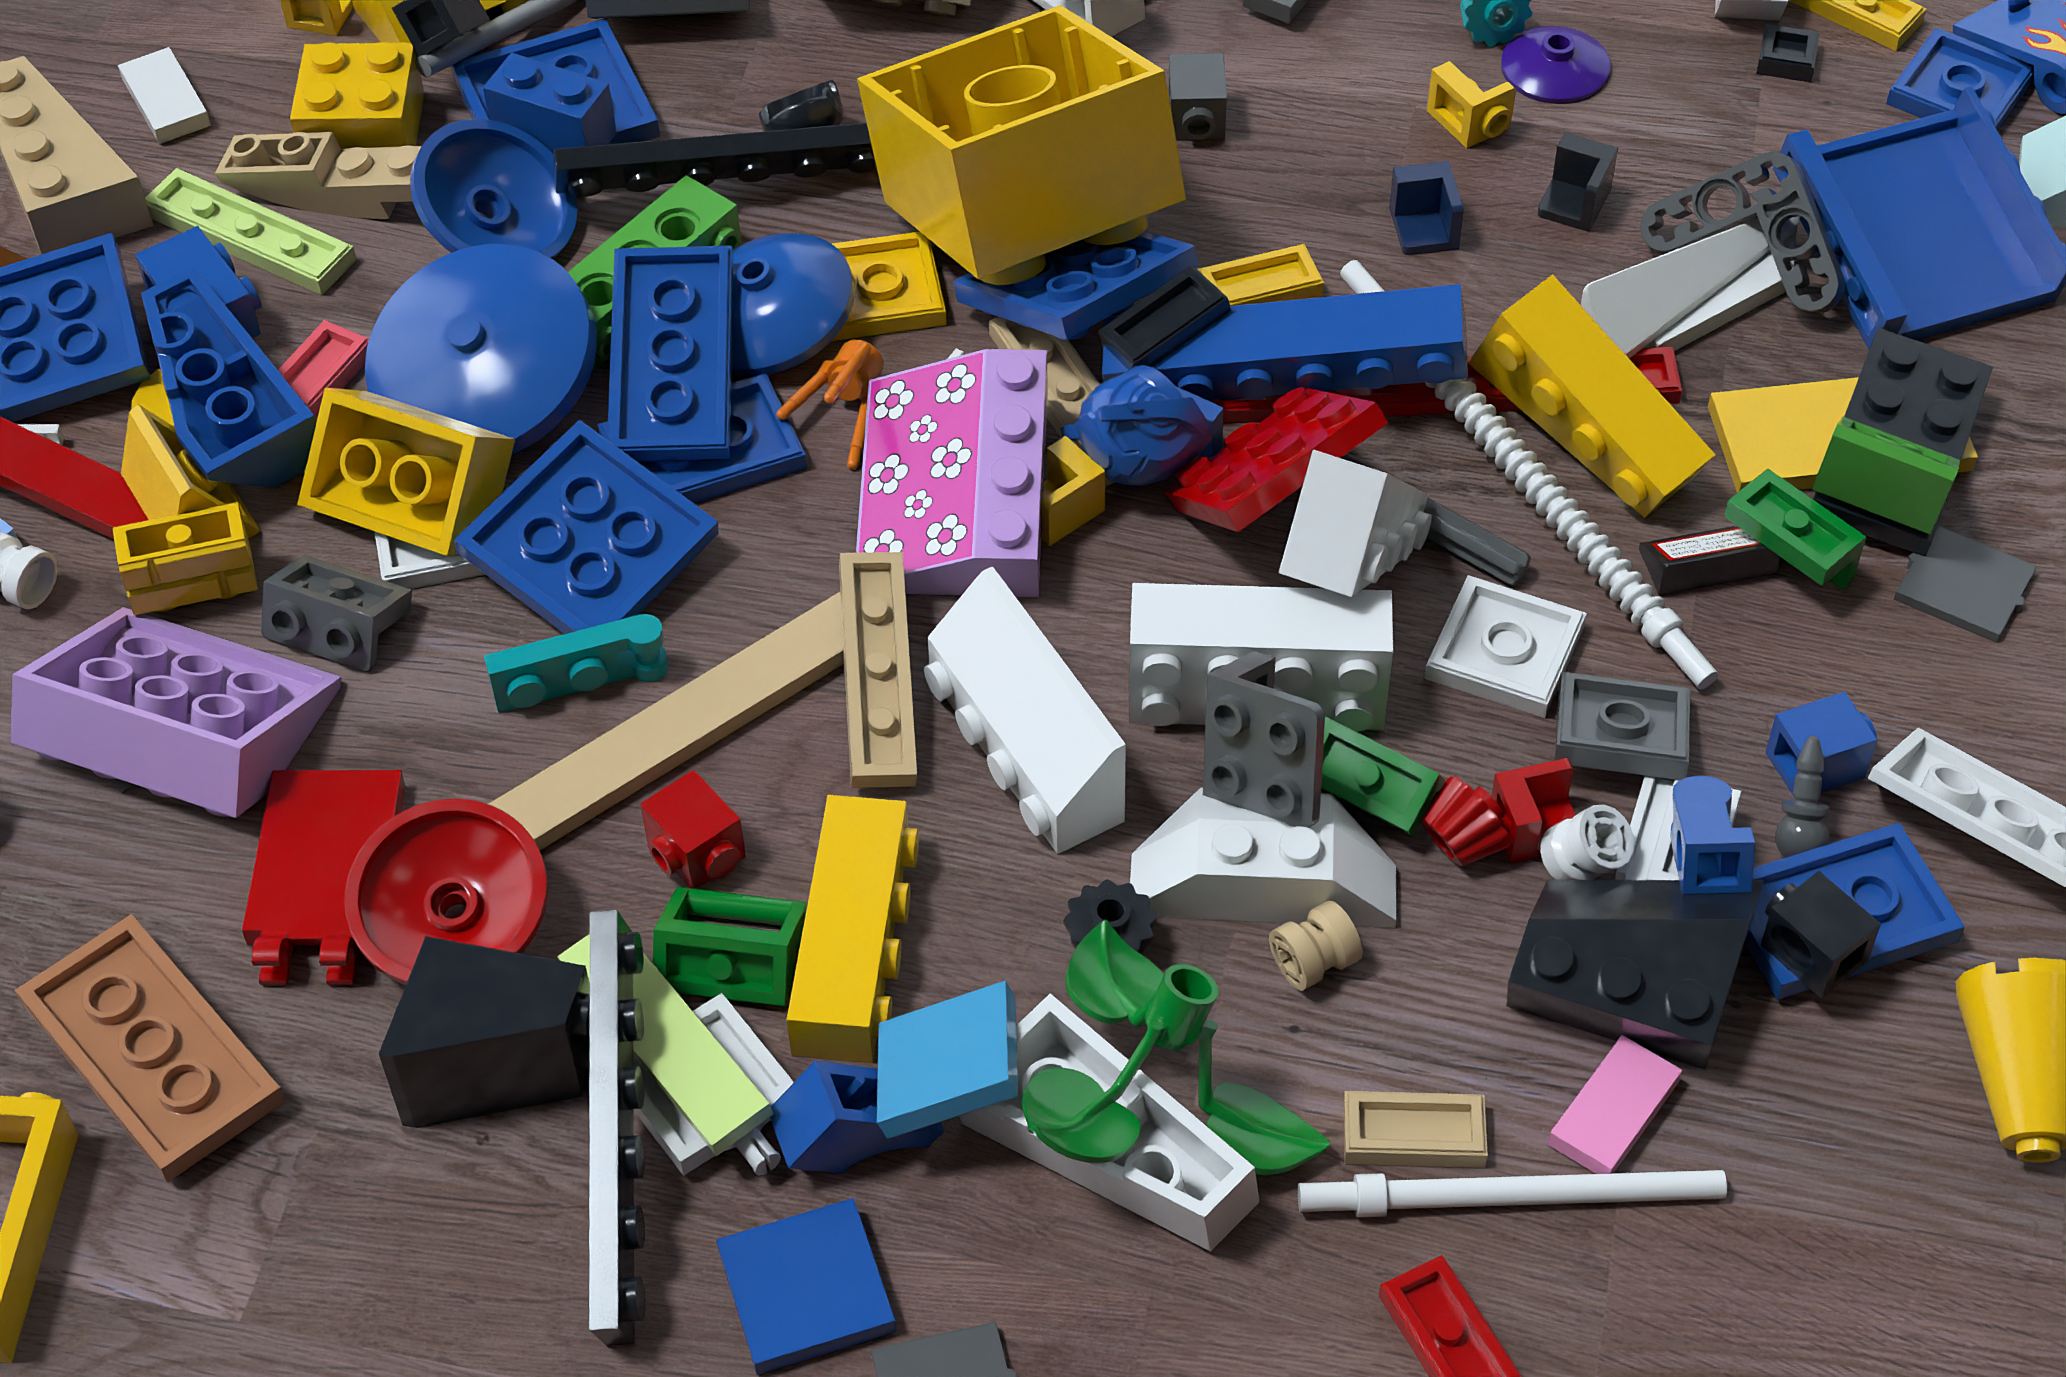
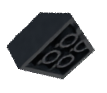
(1633, 961)

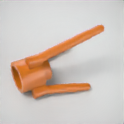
(848, 380)

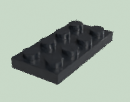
(1917, 397)

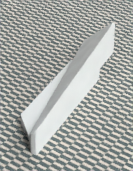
(1688, 289)

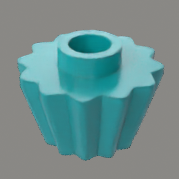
(1494, 19)

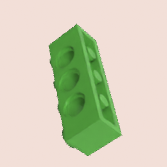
(679, 218)

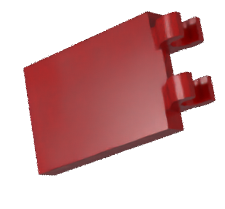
(303, 861)

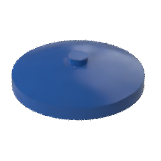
(486, 341)

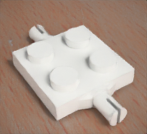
(744, 1047)

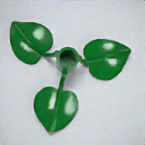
(1120, 984)

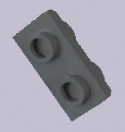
(331, 610)

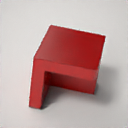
(1532, 803)

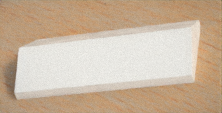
(1978, 801)

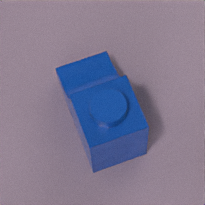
(831, 1119)

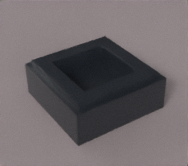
(1788, 53)

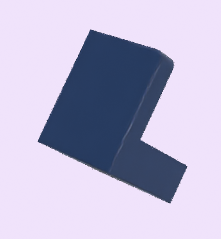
(1426, 208)

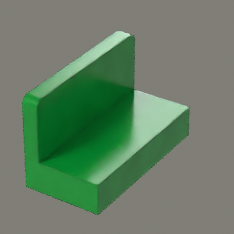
(1797, 529)
(1376, 778)

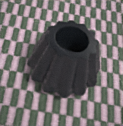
(1118, 905)

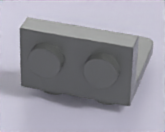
(1262, 743)

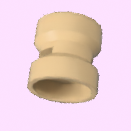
(1315, 945)

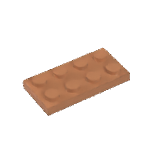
(150, 1047)

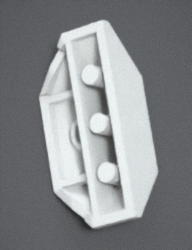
(1253, 868)

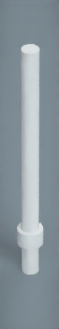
(1373, 1194)

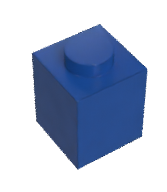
(1844, 737)

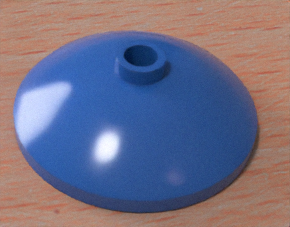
(493, 172)
(787, 301)

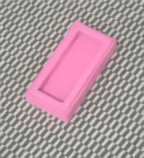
(1614, 1107)

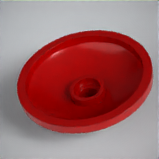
(438, 859)

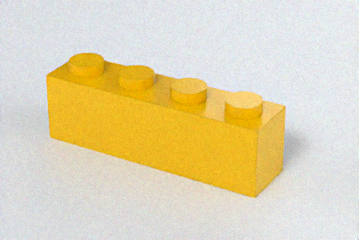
(850, 929)

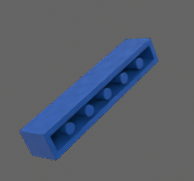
(1321, 345)

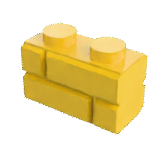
(185, 559)

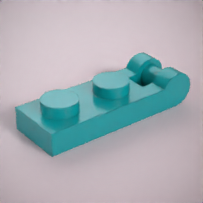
(577, 662)

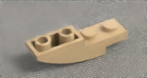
(318, 175)

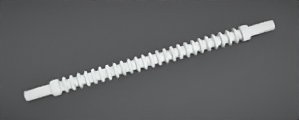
(1660, 625)

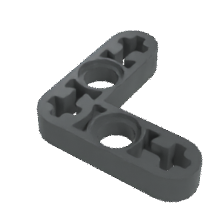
(1772, 212)

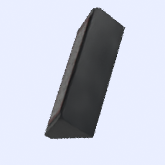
(1706, 559)

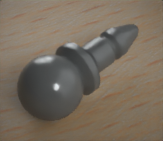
(1803, 824)

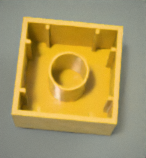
(1024, 143)

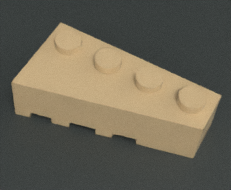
(61, 167)

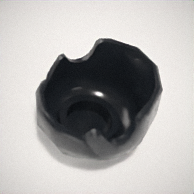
(804, 109)

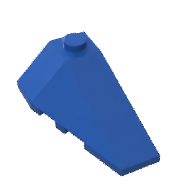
(222, 389)

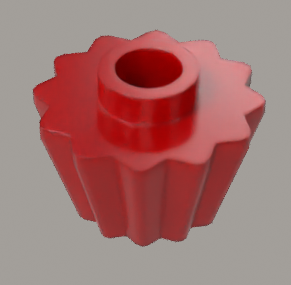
(1465, 822)

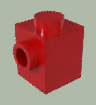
(692, 831)

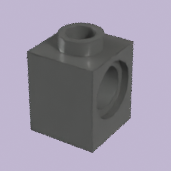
(1198, 95)

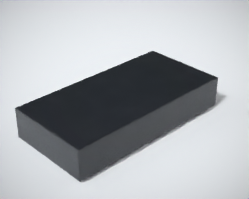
(1165, 320)

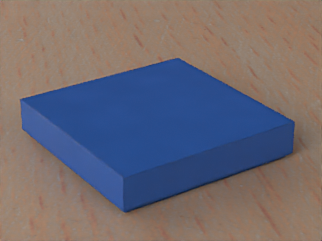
(1949, 65)
(805, 1286)

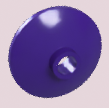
(1555, 64)

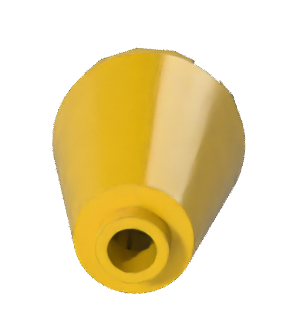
(2020, 1051)

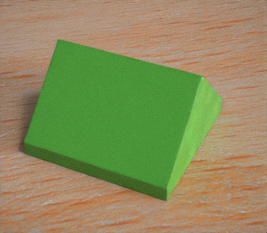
(1886, 474)

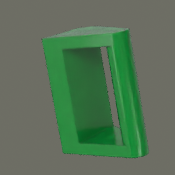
(725, 958)

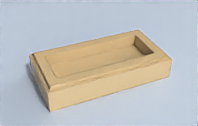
(1414, 1129)

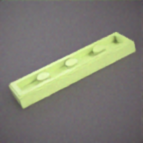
(251, 231)
(688, 1060)

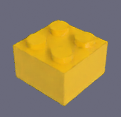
(359, 93)

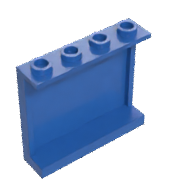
(1931, 223)

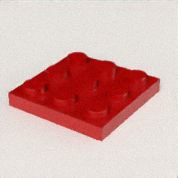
(1272, 457)

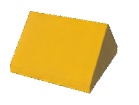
(166, 476)

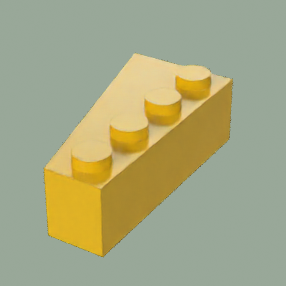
(1590, 397)

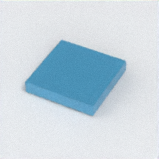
(947, 1060)

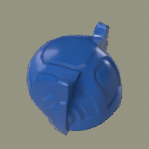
(1140, 427)

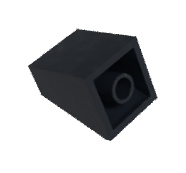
(486, 1033)

